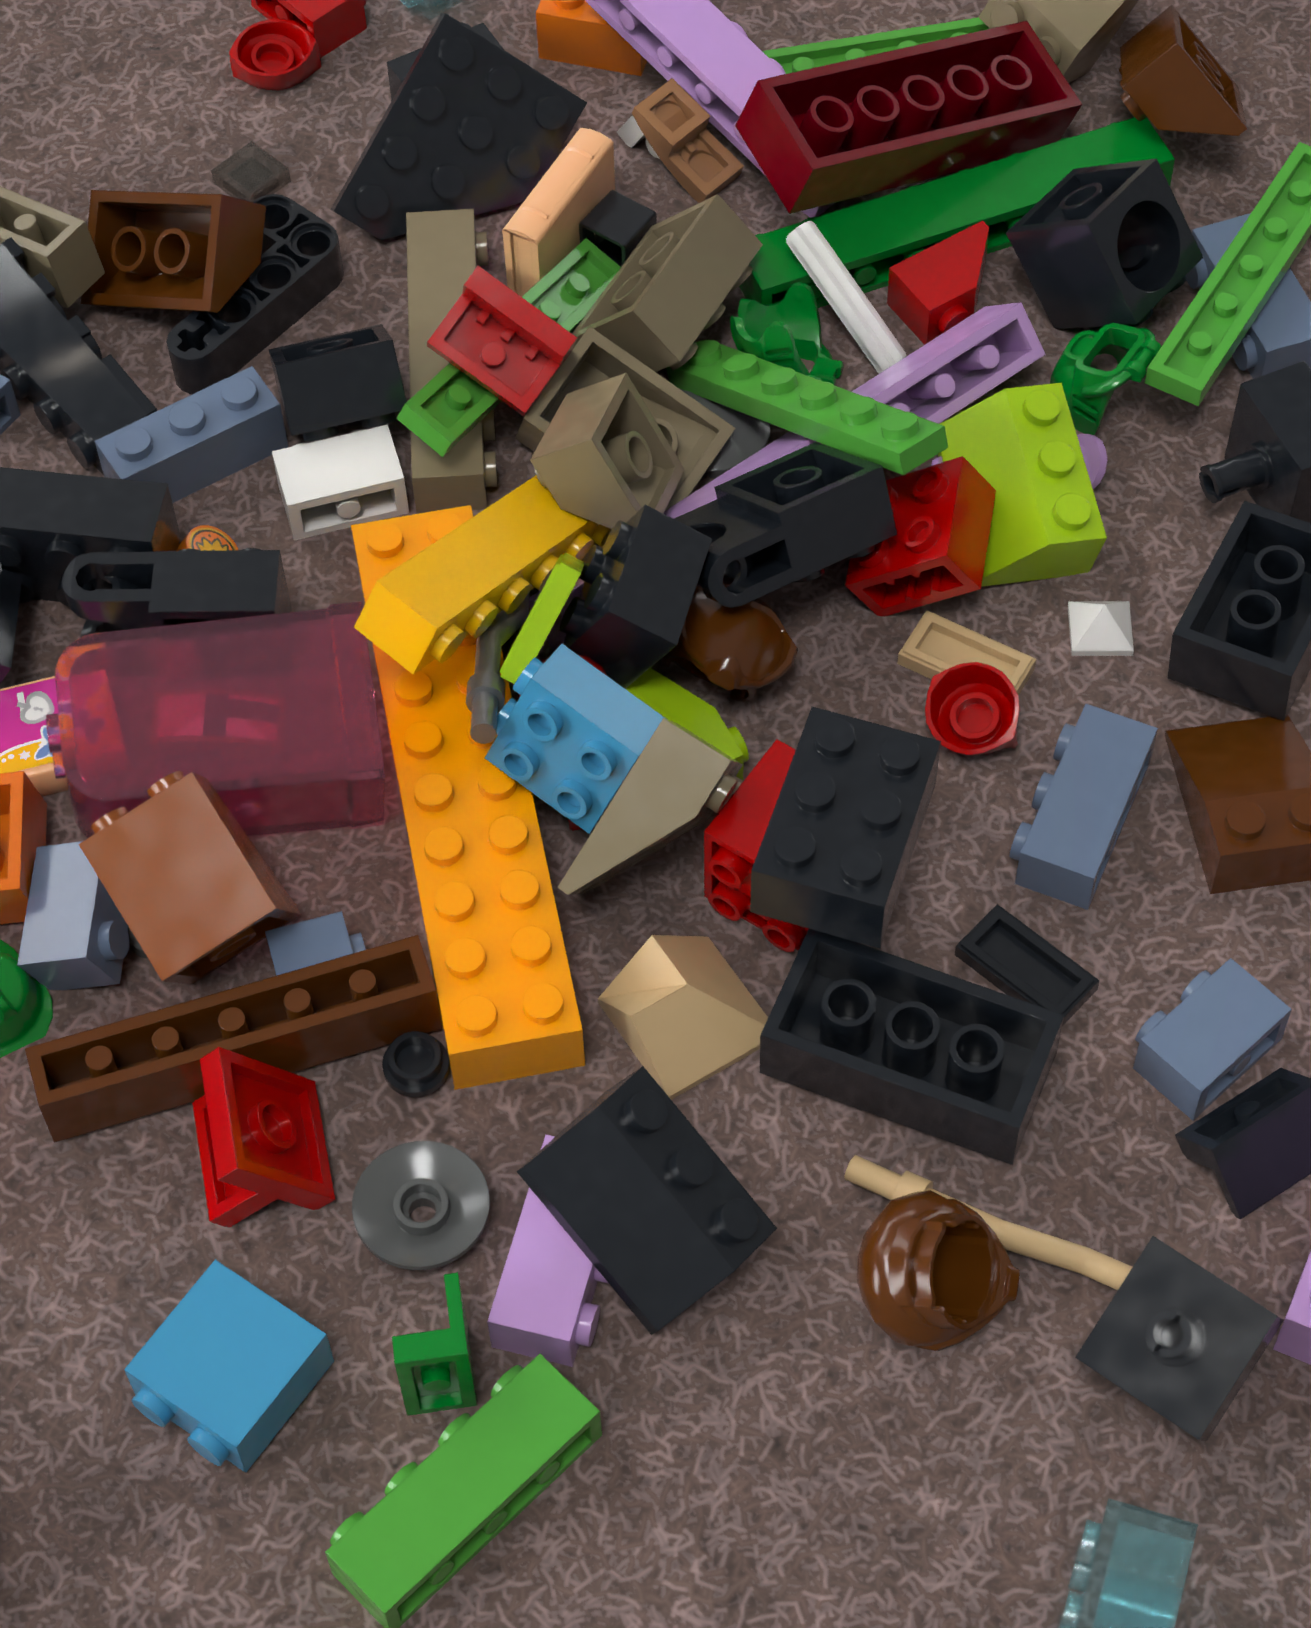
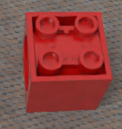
(734, 842)

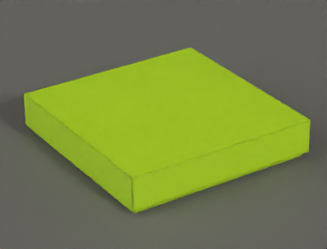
(542, 616)

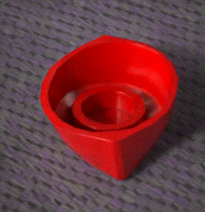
(274, 54)
(973, 709)

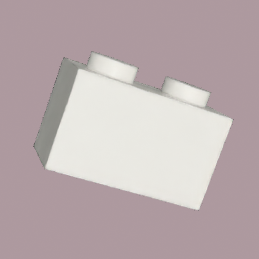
(340, 482)

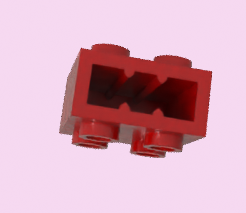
(939, 541)

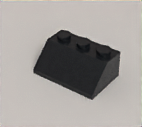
(647, 1200)

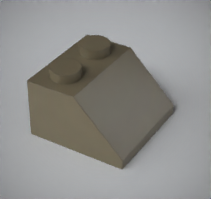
(606, 454)

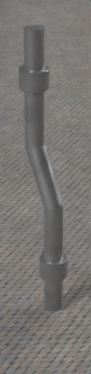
(486, 688)

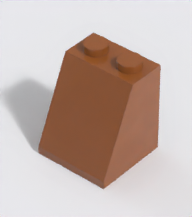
(187, 878)

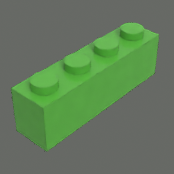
(463, 1491)

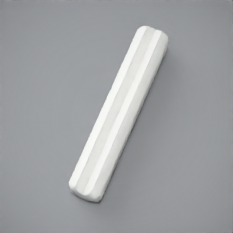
(845, 296)

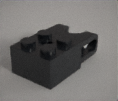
(790, 522)
(175, 587)

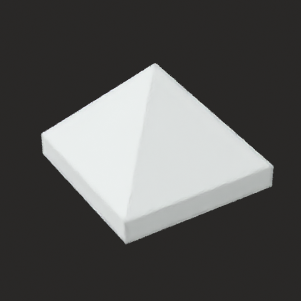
(1100, 628)

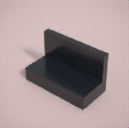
(1256, 1140)

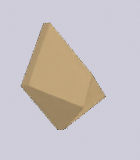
(683, 1011)

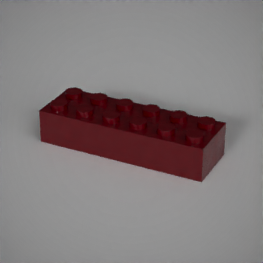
(905, 115)

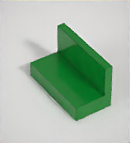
(437, 1364)

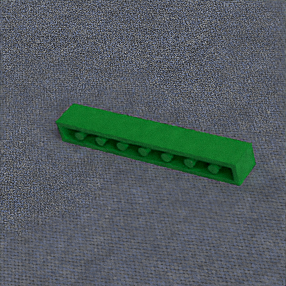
(903, 223)

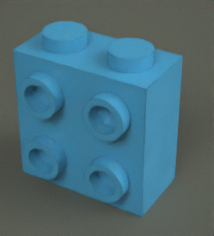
(571, 735)
(228, 1367)

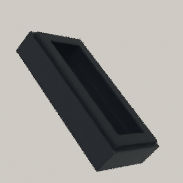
(1025, 964)

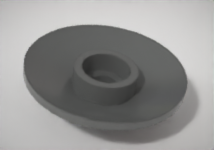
(416, 1177)

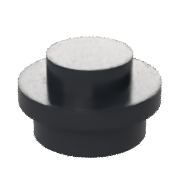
(415, 1064)

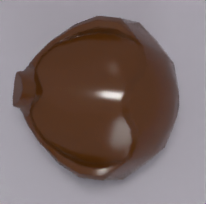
(733, 646)
(933, 1271)

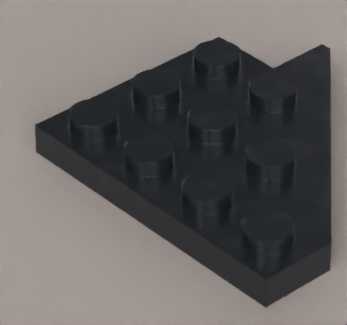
(458, 134)

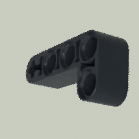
(295, 273)

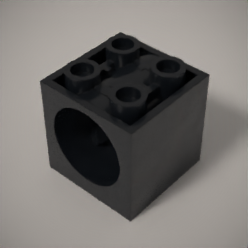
(1105, 245)

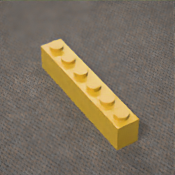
(473, 575)

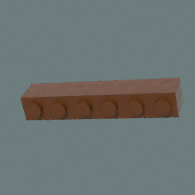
(280, 1021)

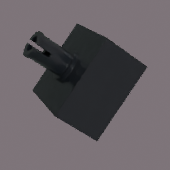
(1268, 445)
(1179, 1339)

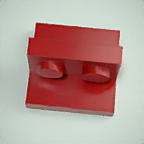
(502, 341)
(259, 1138)

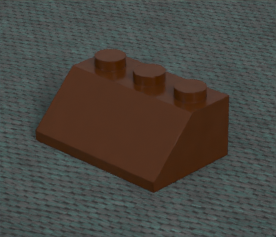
(1178, 80)
(172, 249)

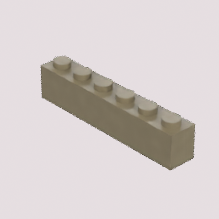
(440, 259)

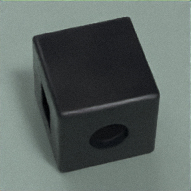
(617, 225)

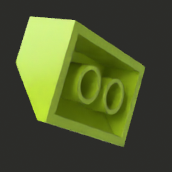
(1044, 499)

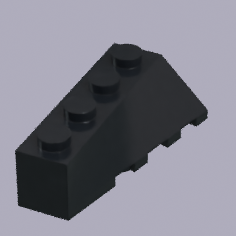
(60, 363)

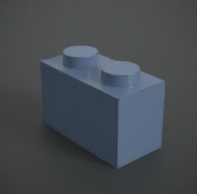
(71, 924)
(1210, 1037)

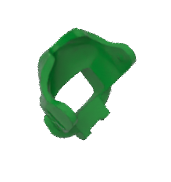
(786, 333)
(1090, 388)

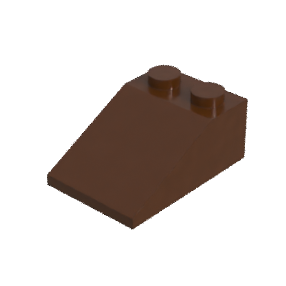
(1246, 800)

